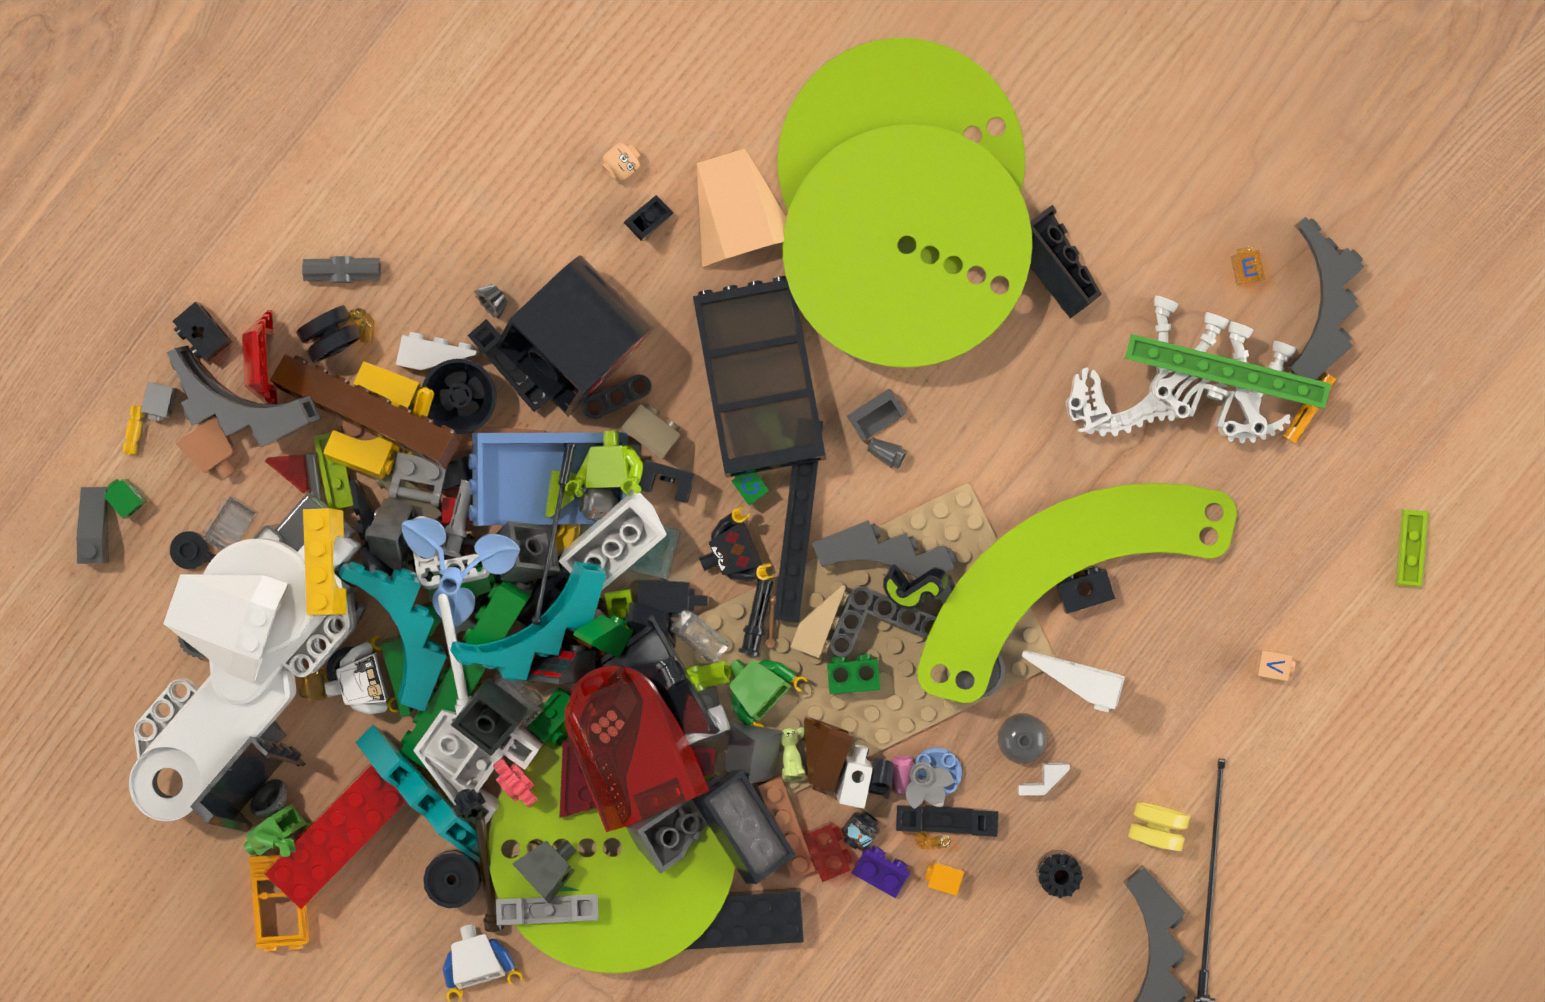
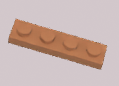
(781, 809)

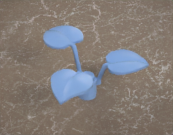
(494, 550)

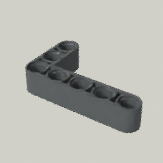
(870, 607)

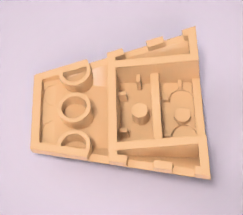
(735, 208)

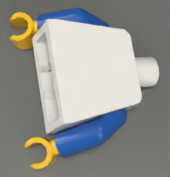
(476, 961)

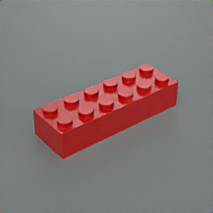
(335, 836)

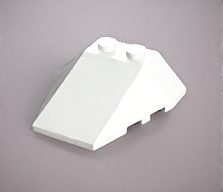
(226, 618)

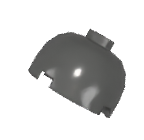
(1022, 738)

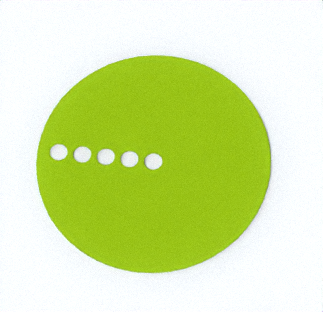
(895, 85)
(847, 231)
(640, 911)

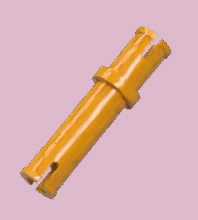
(1305, 414)

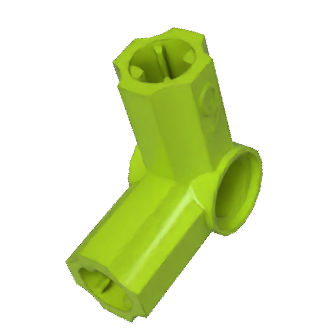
(709, 674)

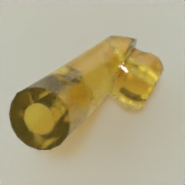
(936, 842)

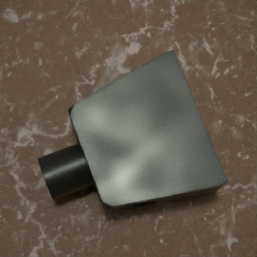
(547, 868)

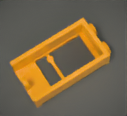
(258, 865)

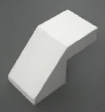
(1051, 774)

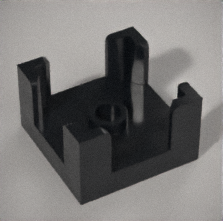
(667, 474)

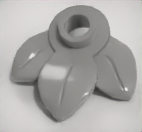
(928, 788)

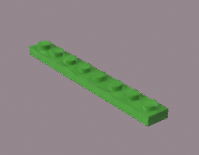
(1227, 371)

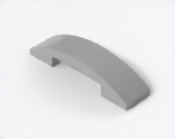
(540, 911)

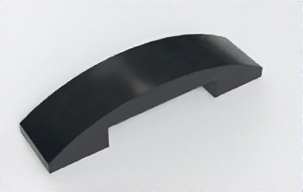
(486, 338)
(947, 820)

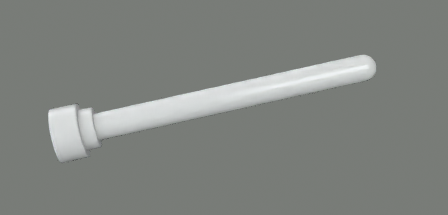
(456, 666)

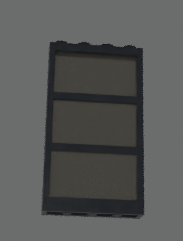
(759, 377)

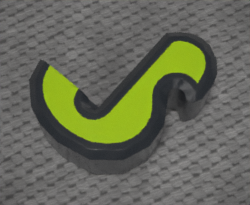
(913, 594)

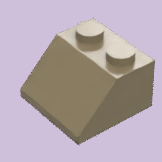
(652, 431)

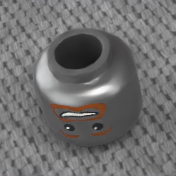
(596, 503)

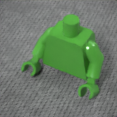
(275, 832)

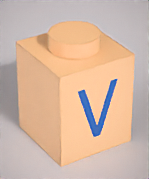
(1274, 665)

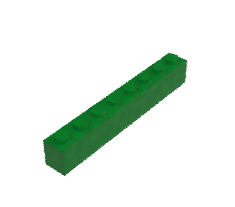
(493, 625)

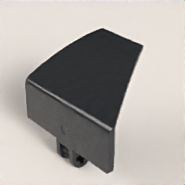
(656, 658)

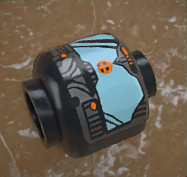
(860, 830)

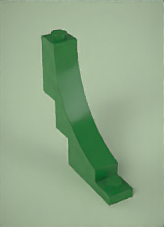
(393, 648)

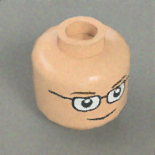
(621, 161)

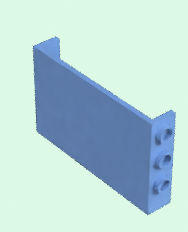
(515, 474)

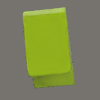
(618, 603)

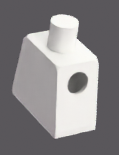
(851, 787)

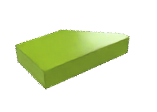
(553, 492)

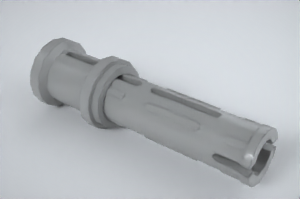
(456, 530)

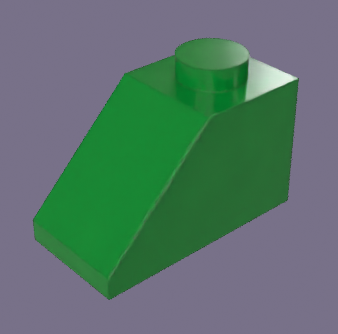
(606, 634)

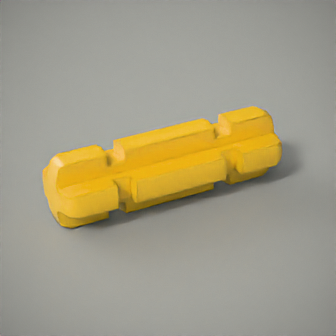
(133, 430)

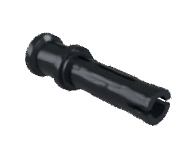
(755, 630)

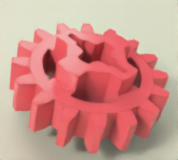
(515, 782)

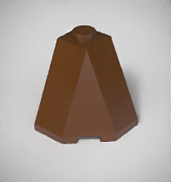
(825, 753)

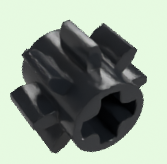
(469, 804)

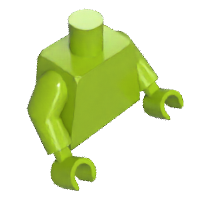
(608, 467)

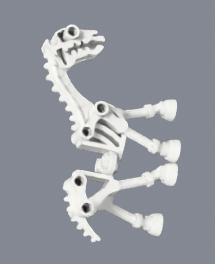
(1163, 403)

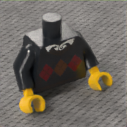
(734, 550)

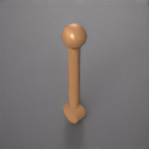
(770, 642)

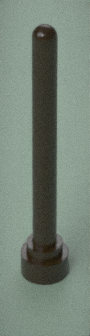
(490, 919)

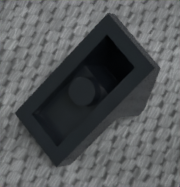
(648, 218)

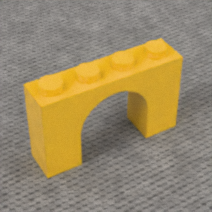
(375, 455)
(322, 591)

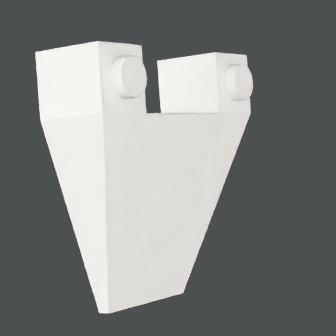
(1090, 683)
(463, 765)

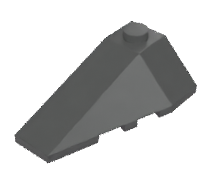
(669, 833)

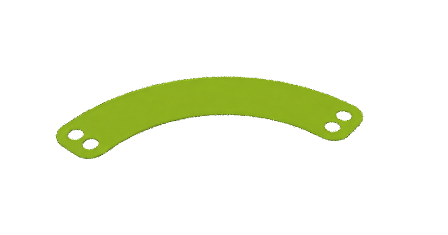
(1050, 549)

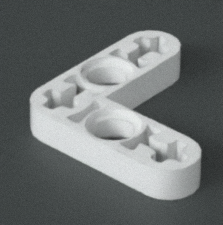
(433, 564)

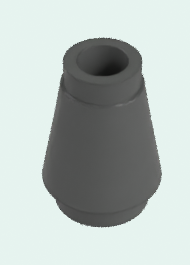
(887, 452)

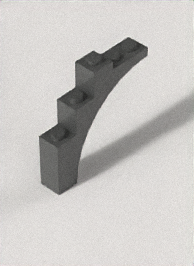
(1334, 271)
(234, 413)
(861, 543)
(1164, 951)

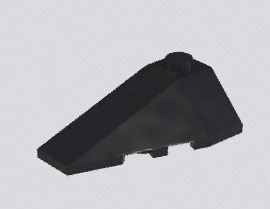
(366, 512)

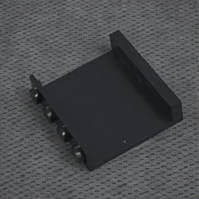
(239, 781)

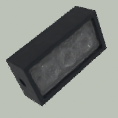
(744, 827)

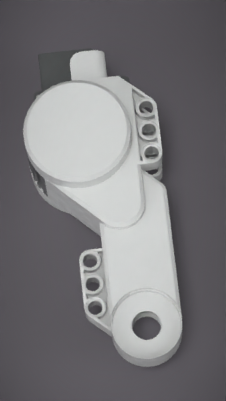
(226, 710)

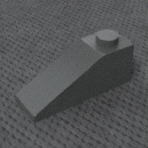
(92, 526)

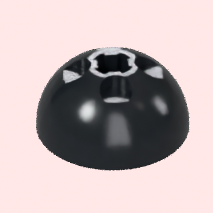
(453, 406)

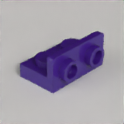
(881, 871)

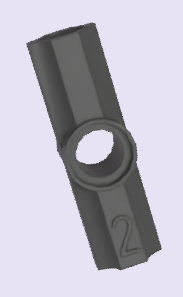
(341, 269)

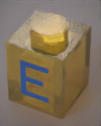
(1247, 266)

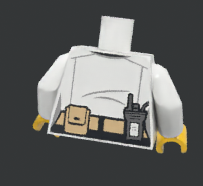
(361, 681)

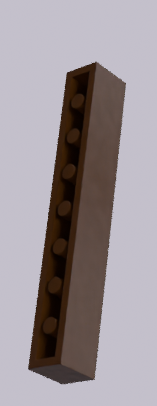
(366, 411)

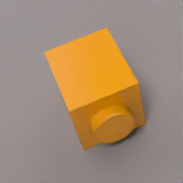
(944, 877)

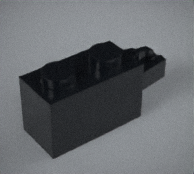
(669, 596)

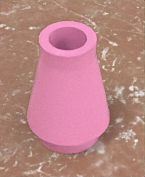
(901, 772)

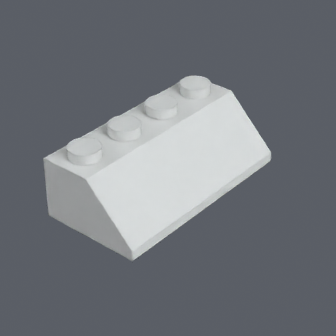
(617, 538)

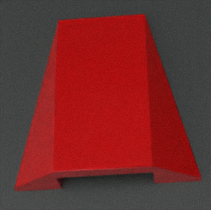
(256, 359)

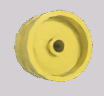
(1158, 829)

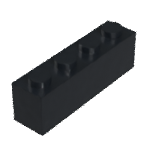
(1059, 265)

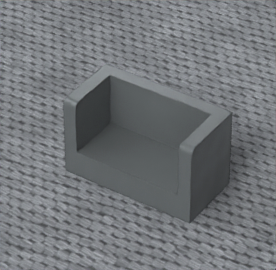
(876, 415)

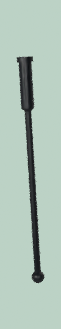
(563, 480)

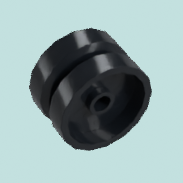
(329, 334)
(446, 892)

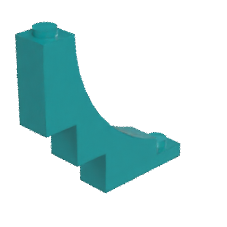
(418, 791)

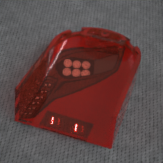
(630, 747)

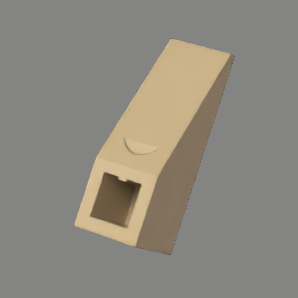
(814, 628)

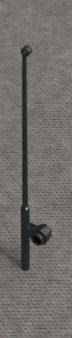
(1203, 972)

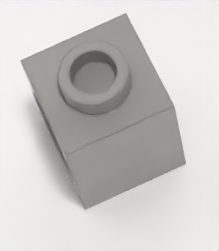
(158, 401)

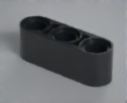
(608, 406)

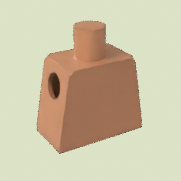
(209, 448)

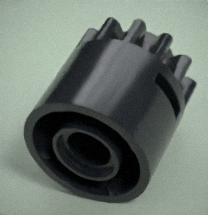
(1050, 864)

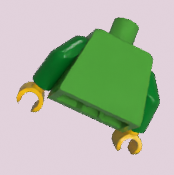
(759, 688)

